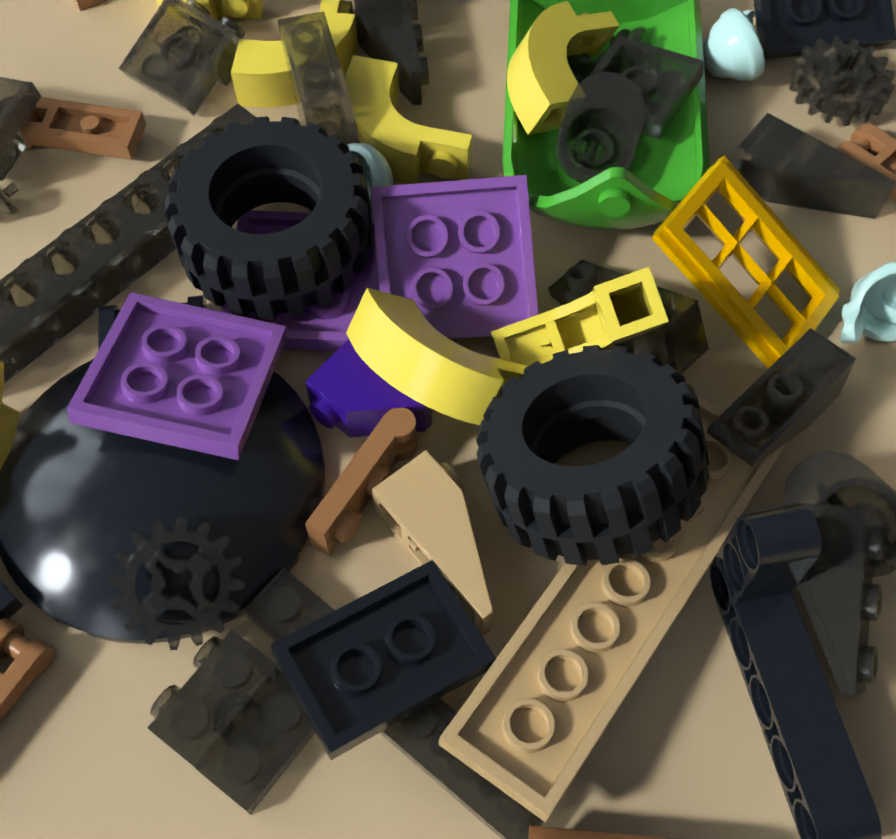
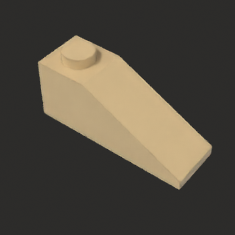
(431, 520)

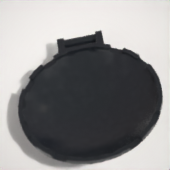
(83, 491)

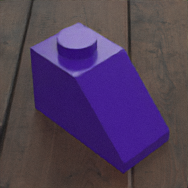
(354, 397)

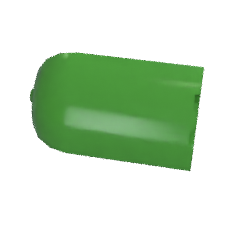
(660, 169)

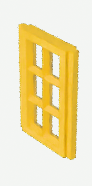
(775, 237)

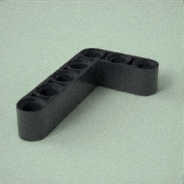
(782, 673)

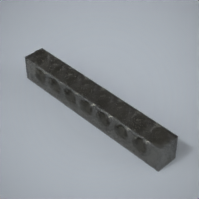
(92, 260)

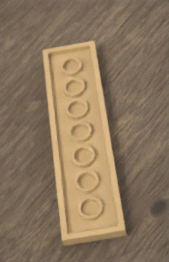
(588, 644)

